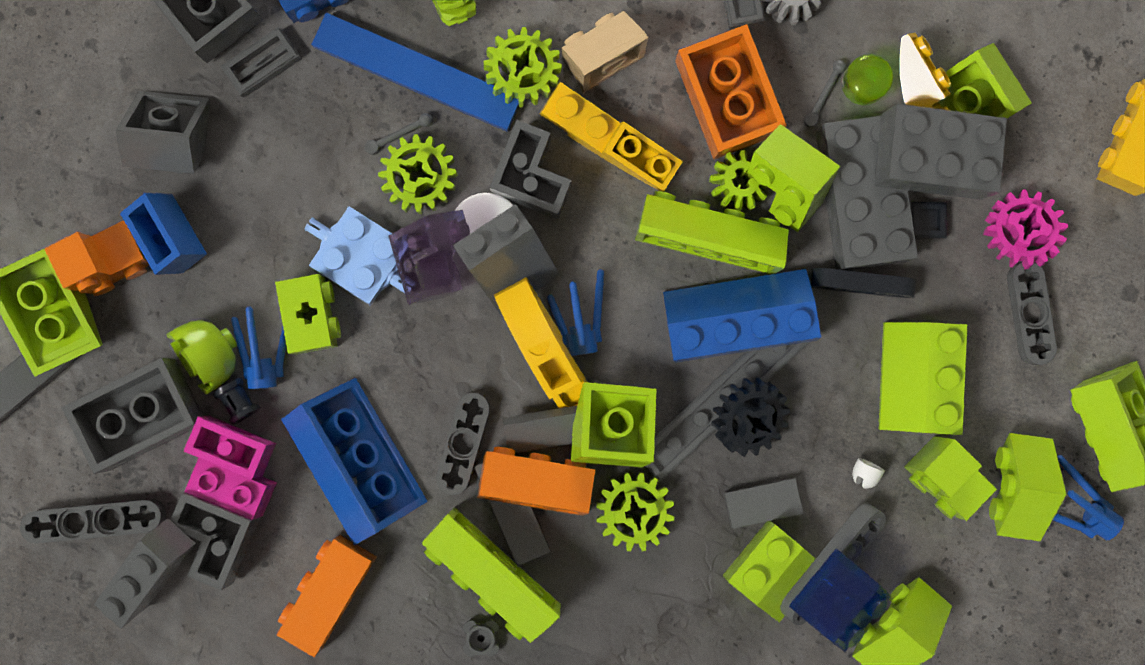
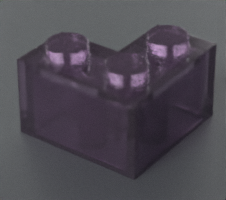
(426, 255)

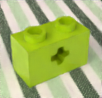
(294, 300)

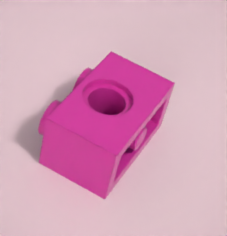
(229, 447)
(230, 489)

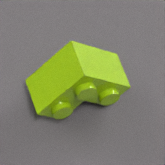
(795, 173)
(951, 477)
(1029, 487)
(907, 630)

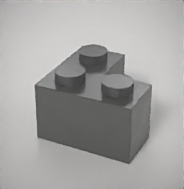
(521, 176)
(222, 537)

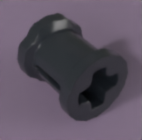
(236, 401)

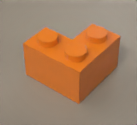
(97, 261)

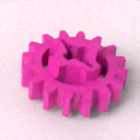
(1041, 226)

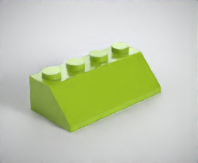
(713, 234)
(492, 576)

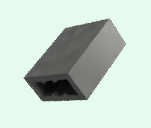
(506, 253)

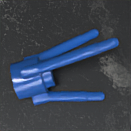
(581, 337)
(257, 370)
(1098, 516)

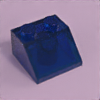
(840, 601)

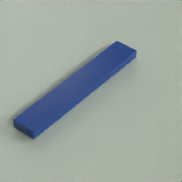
(414, 71)

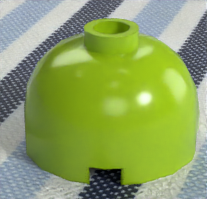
(205, 352)

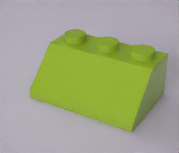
(923, 377)
(1115, 423)

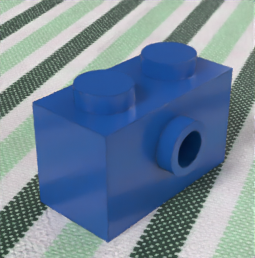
(163, 233)

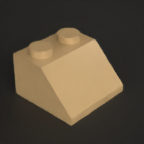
(604, 50)

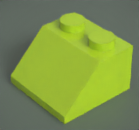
(985, 86)
(614, 425)
(769, 568)

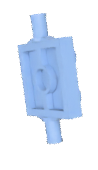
(355, 255)

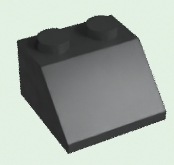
(164, 132)

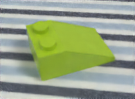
(43, 318)

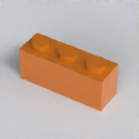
(536, 482)
(325, 594)

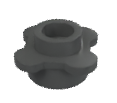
(476, 647)

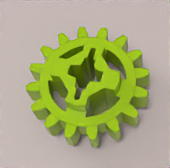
(511, 59)
(423, 159)
(652, 508)

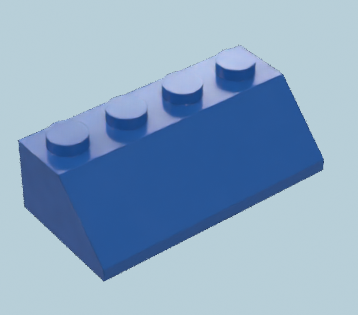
(741, 315)
(354, 460)

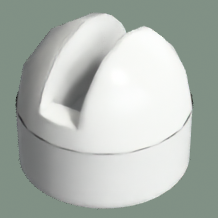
(867, 472)

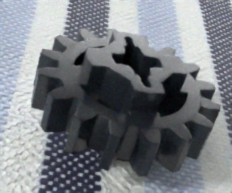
(753, 399)

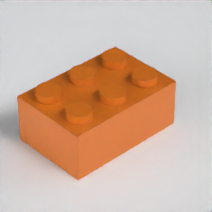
(729, 91)

